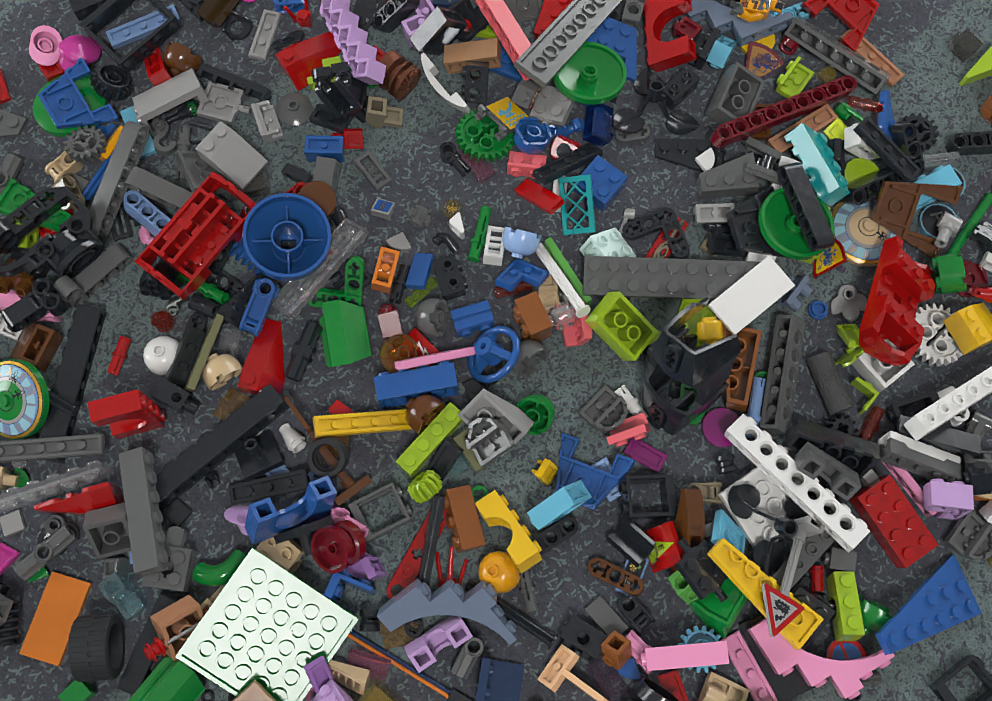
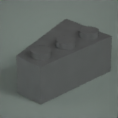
(728, 180)

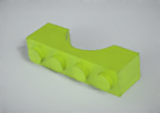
(426, 443)

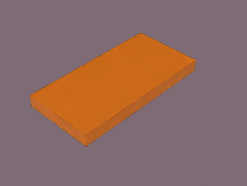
(53, 619)

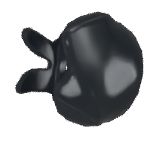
(247, 24)

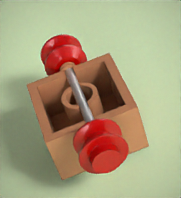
(173, 627)

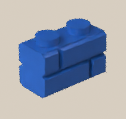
(472, 319)

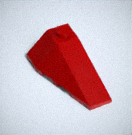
(305, 56)
(264, 361)
(90, 499)

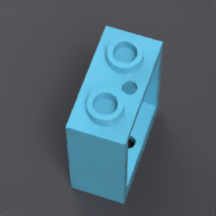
(559, 504)

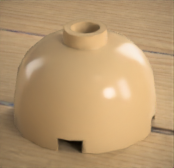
(220, 370)

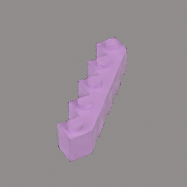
(352, 41)

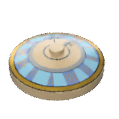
(859, 233)

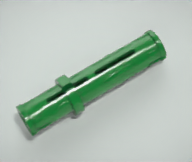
(477, 241)
(209, 290)

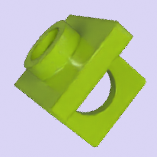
(867, 389)

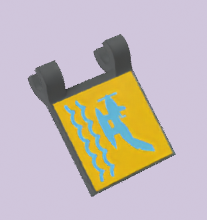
(504, 113)

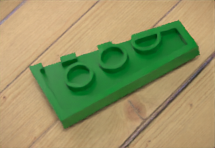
(15, 195)

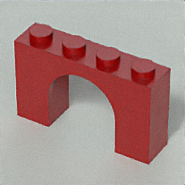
(671, 53)
(127, 413)

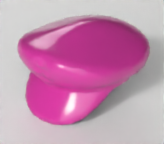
(76, 47)

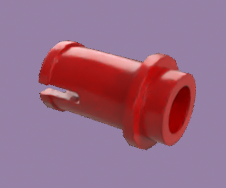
(817, 580)

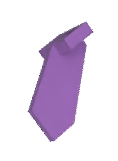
(368, 568)

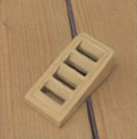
(350, 676)

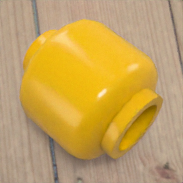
(709, 330)

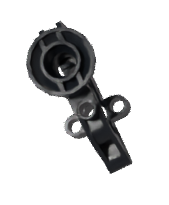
(70, 249)

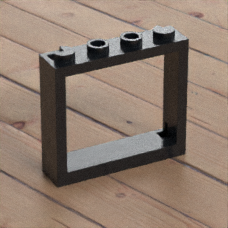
(110, 10)

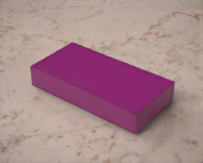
(645, 455)

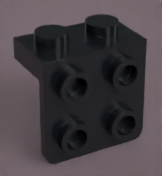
(477, 20)

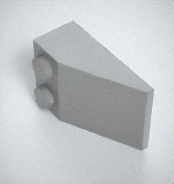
(231, 155)
(491, 406)

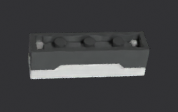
(919, 458)

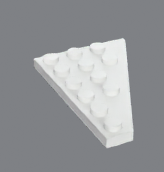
(772, 501)

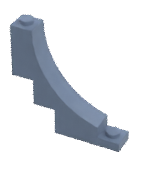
(719, 17)

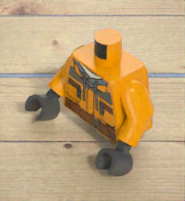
(756, 9)

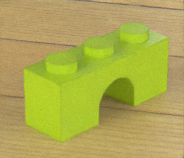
(848, 619)

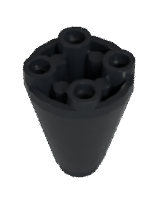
(151, 286)

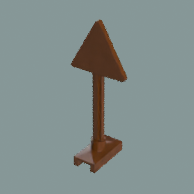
(350, 487)

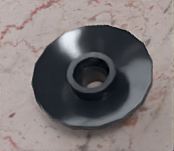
(290, 39)

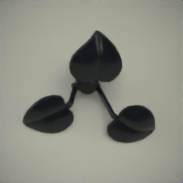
(629, 121)
(767, 555)

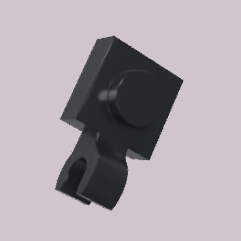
(473, 387)

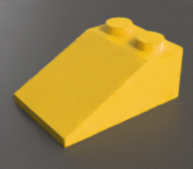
(970, 327)

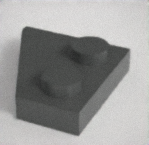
(11, 124)

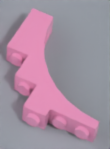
(815, 669)

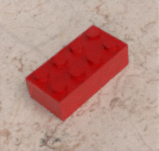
(893, 521)

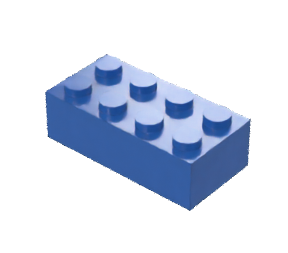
(400, 387)

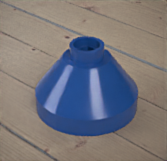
(286, 219)

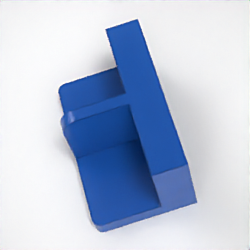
(324, 146)

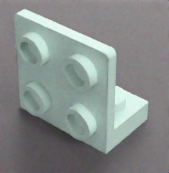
(607, 244)

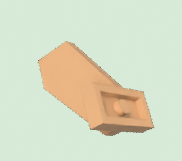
(559, 669)

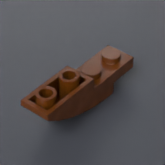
(690, 517)

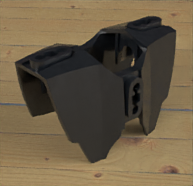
(700, 369)

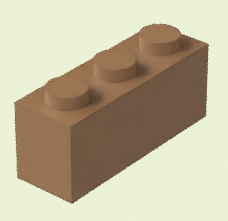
(485, 50)

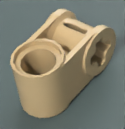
(63, 166)

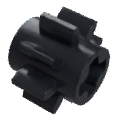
(768, 162)

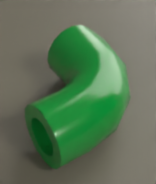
(218, 574)

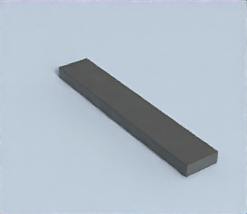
(52, 448)

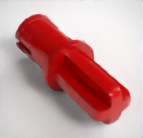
(119, 355)

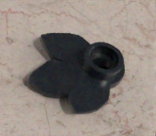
(48, 530)

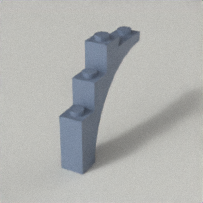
(449, 599)

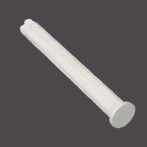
(581, 309)

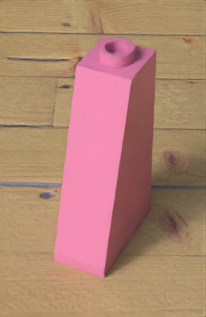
(685, 656)

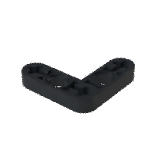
(664, 225)
(216, 269)

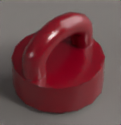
(790, 43)

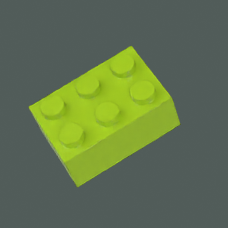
(621, 326)

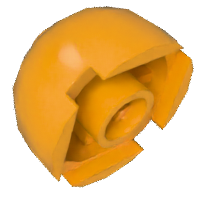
(499, 571)

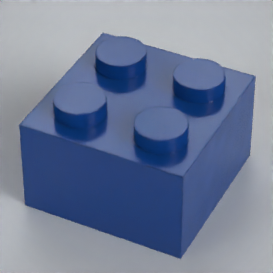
(606, 182)

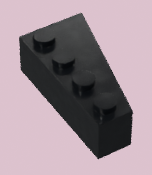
(850, 450)

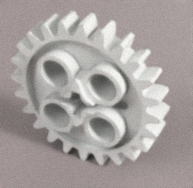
(948, 348)

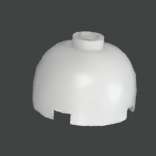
(160, 354)

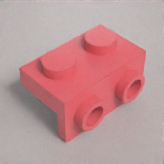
(577, 334)
(632, 427)

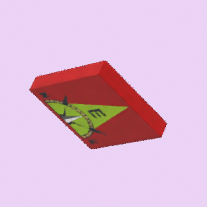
(667, 550)

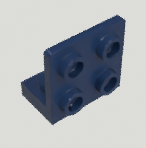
(499, 681)

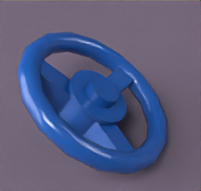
(491, 353)

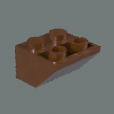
(37, 346)

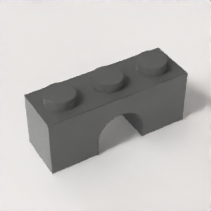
(840, 478)

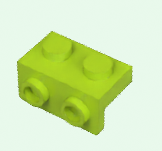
(794, 80)

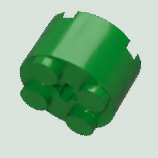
(949, 273)

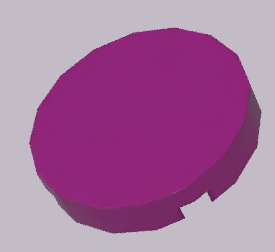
(715, 426)

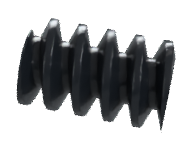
(8, 629)

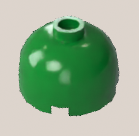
(540, 411)
(873, 615)

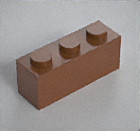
(463, 519)

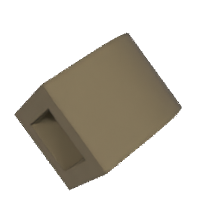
(380, 114)

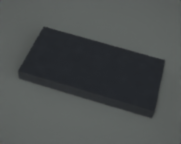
(784, 687)

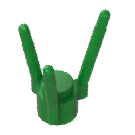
(845, 112)

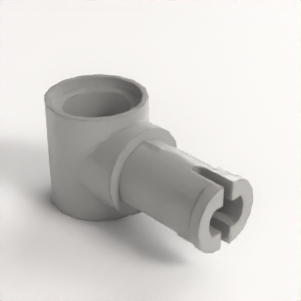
(948, 226)

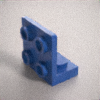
(336, 590)

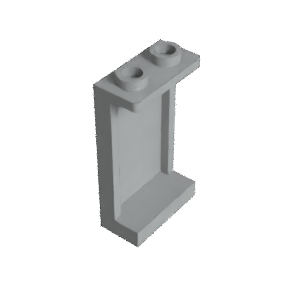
(167, 95)

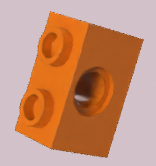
(385, 270)

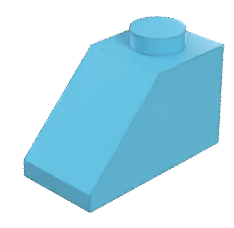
(721, 51)

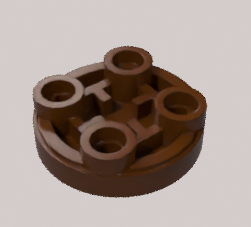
(322, 195)

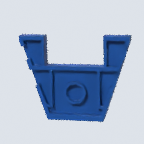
(621, 39)
(68, 106)
(595, 480)

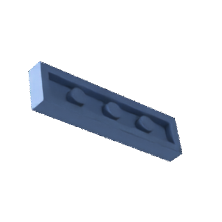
(137, 28)

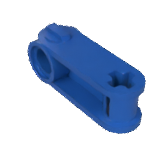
(259, 306)

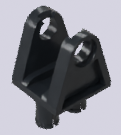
(346, 98)

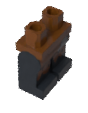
(21, 282)

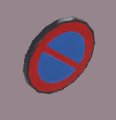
(845, 650)

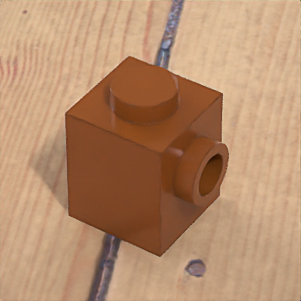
(616, 650)

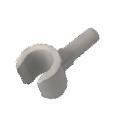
(628, 214)

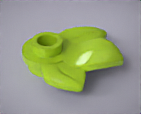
(851, 355)

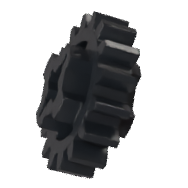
(924, 128)

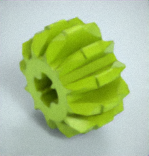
(424, 486)

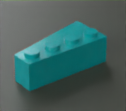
(818, 163)

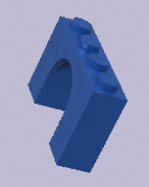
(265, 522)

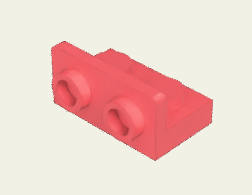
(524, 164)

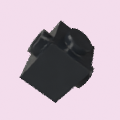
(978, 475)

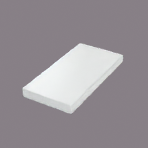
(751, 295)

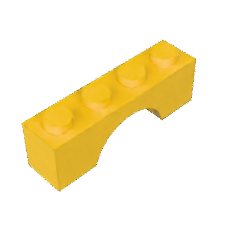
(496, 513)

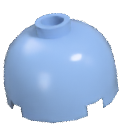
(520, 242)

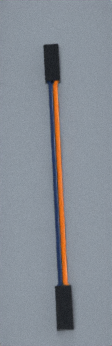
(454, 695)

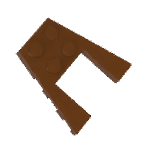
(897, 206)

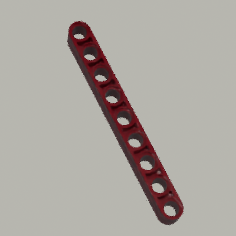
(783, 111)

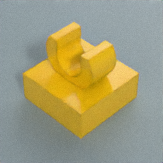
(546, 471)

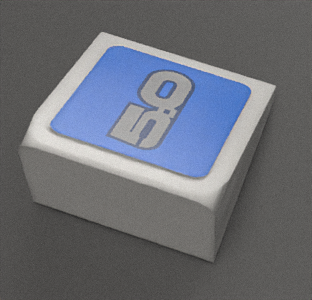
(382, 208)

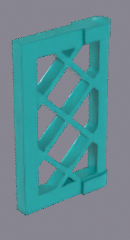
(590, 213)

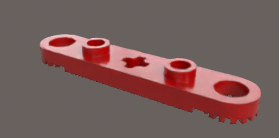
(409, 567)

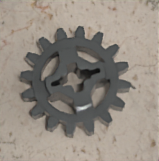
(85, 144)

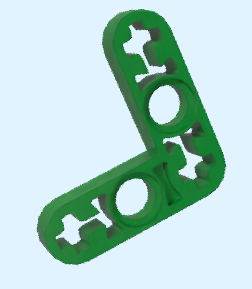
(349, 292)

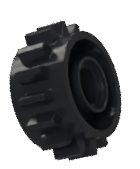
(111, 82)

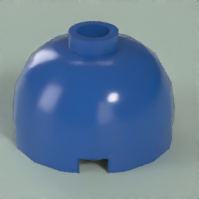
(531, 136)

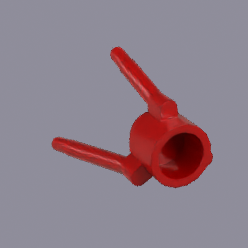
(303, 16)
(450, 569)

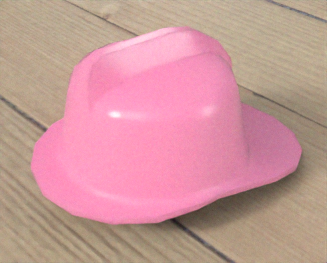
(42, 43)

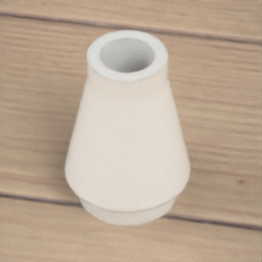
(294, 441)

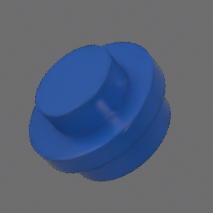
(818, 310)

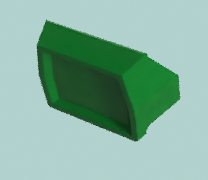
(344, 333)
(719, 614)
(170, 682)

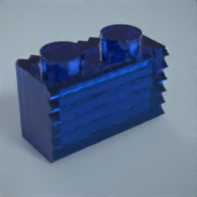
(598, 124)

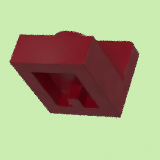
(686, 27)

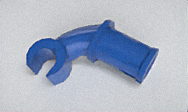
(576, 126)

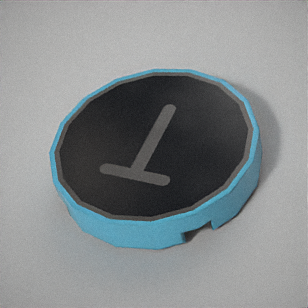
(930, 217)

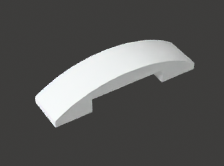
(454, 100)

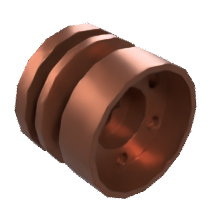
(400, 75)

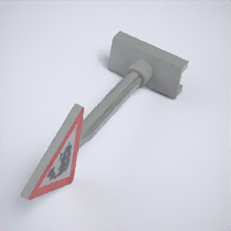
(778, 605)

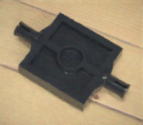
(700, 570)

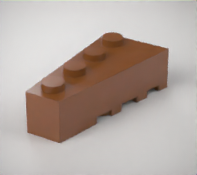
(743, 368)

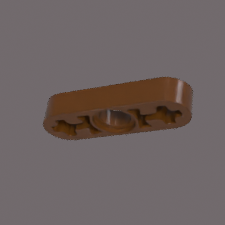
(627, 588)

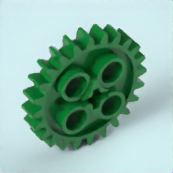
(475, 143)

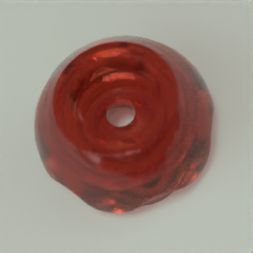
(162, 321)

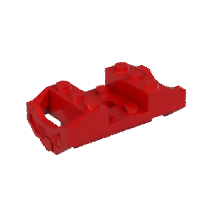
(211, 230)
(893, 305)

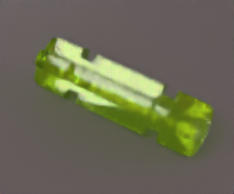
(419, 294)

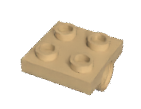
(284, 553)
(721, 689)

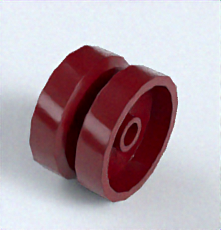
(338, 546)

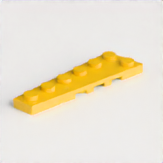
(749, 580)

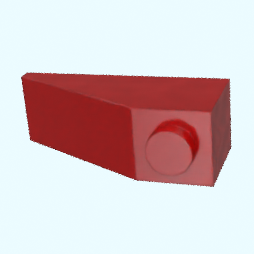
(157, 68)

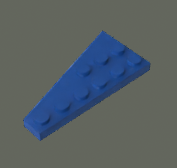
(933, 607)

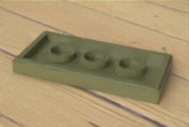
(204, 352)

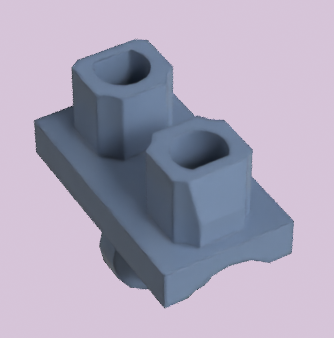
(801, 287)

